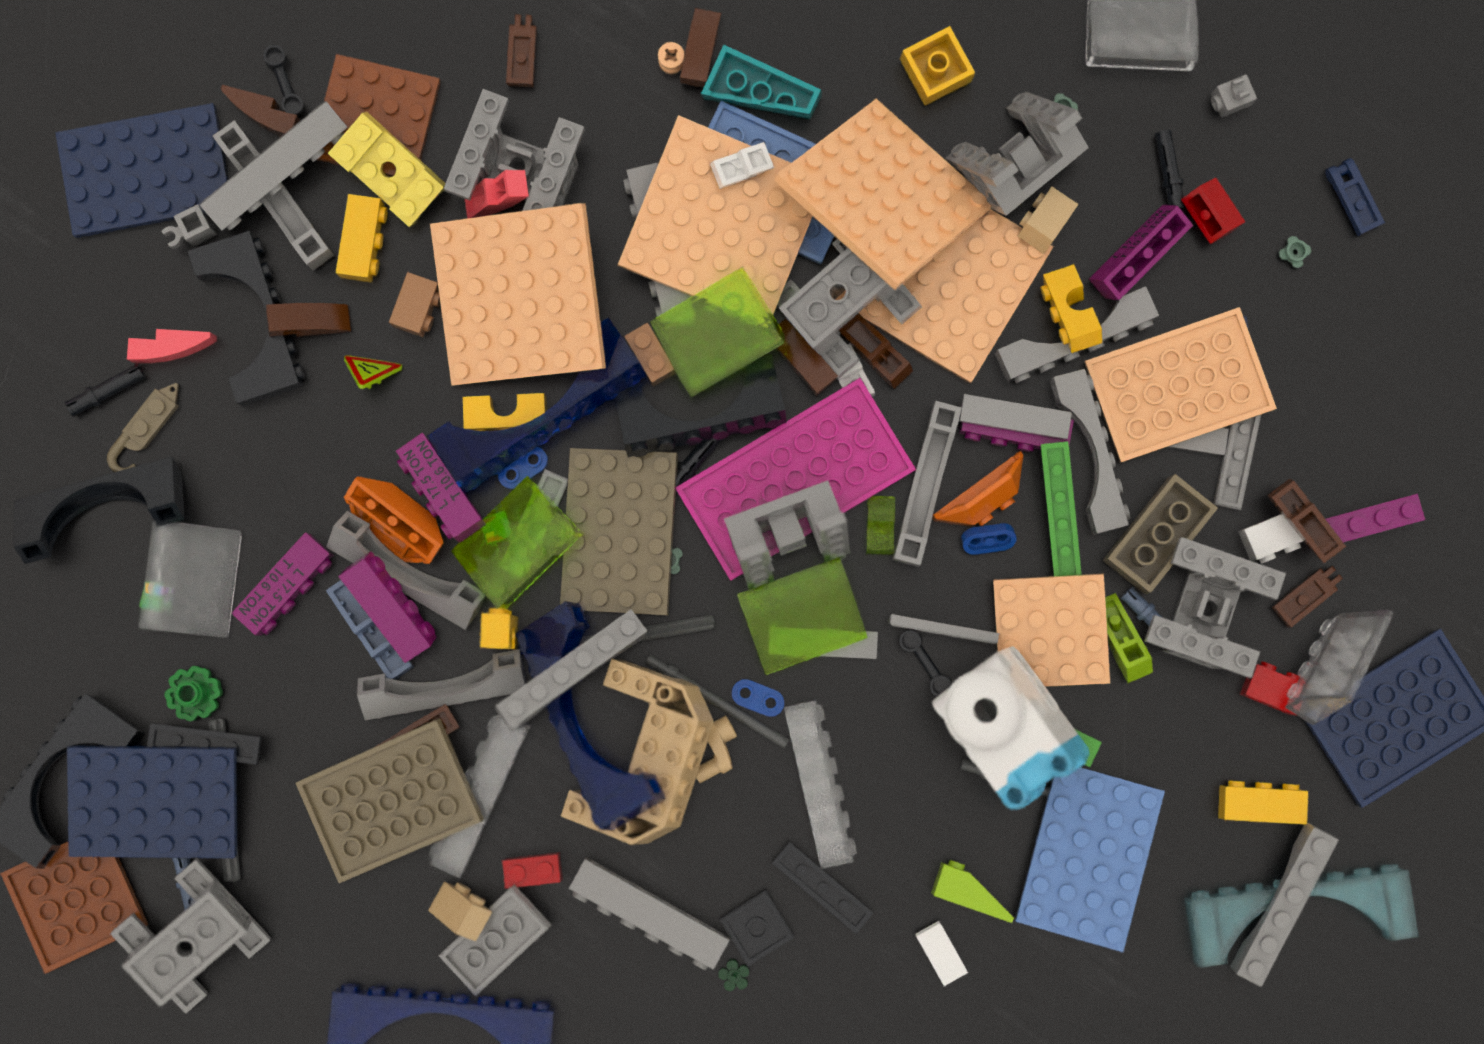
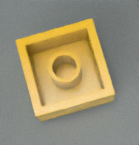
(937, 66)

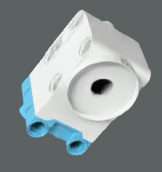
(1011, 727)

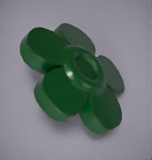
(734, 975)

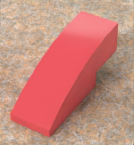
(497, 194)
(168, 345)

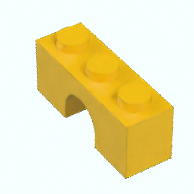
(1078, 327)
(480, 416)
(499, 629)

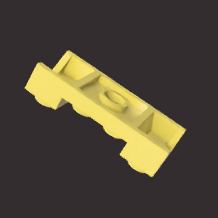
(364, 152)

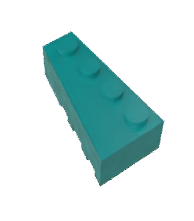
(755, 85)

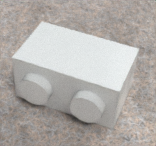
(1269, 537)

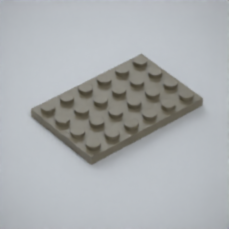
(626, 528)
(389, 801)

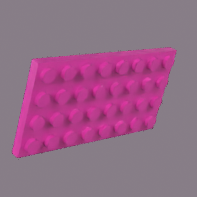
(832, 441)

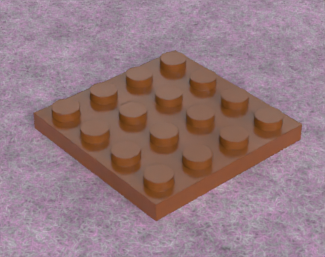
(392, 96)
(71, 904)

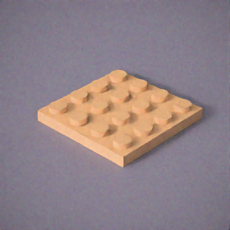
(1056, 626)

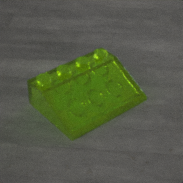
(717, 331)
(516, 543)
(802, 616)

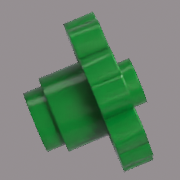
(193, 693)

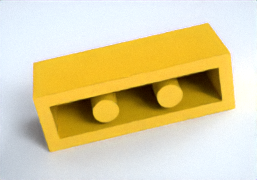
(361, 238)
(1263, 803)

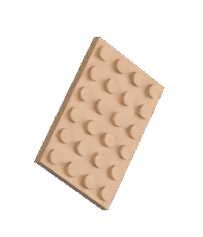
(1180, 385)

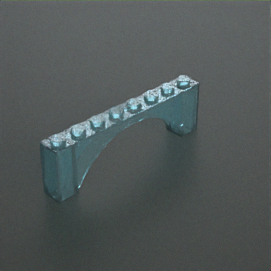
(1221, 917)

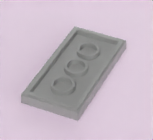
(506, 935)

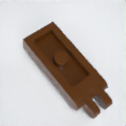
(521, 53)
(1307, 596)

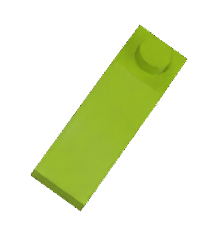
(1125, 642)
(962, 888)

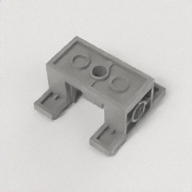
(489, 152)
(1025, 166)
(820, 316)
(782, 518)
(1218, 580)
(209, 924)

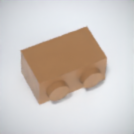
(415, 305)
(650, 354)

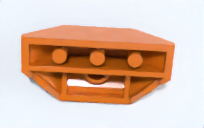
(984, 496)
(395, 519)

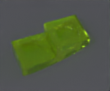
(880, 525)

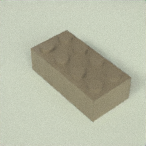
(1150, 541)

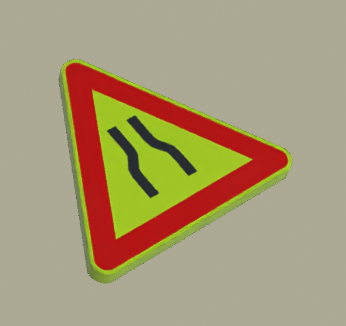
(370, 371)

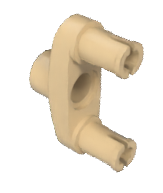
(720, 734)

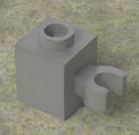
(1233, 96)
(193, 226)

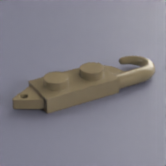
(145, 424)

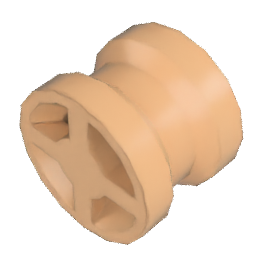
(673, 63)

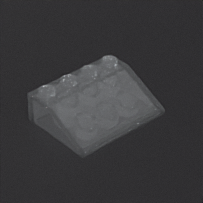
(1142, 34)
(190, 579)
(1336, 663)

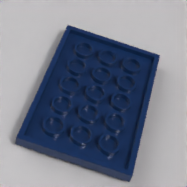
(140, 169)
(1402, 719)
(152, 801)

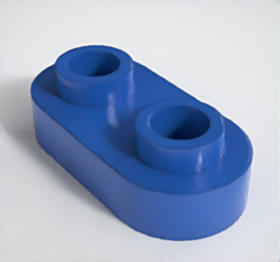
(524, 468)
(988, 538)
(758, 697)

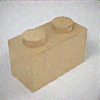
(1047, 220)
(460, 910)

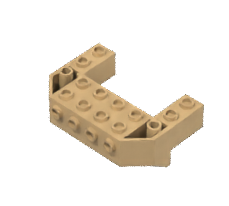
(667, 746)

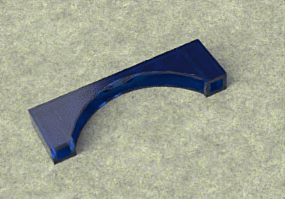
(479, 455)
(608, 790)
(362, 1013)

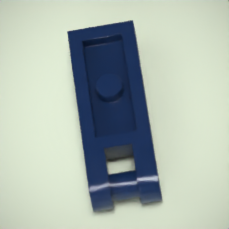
(1355, 197)

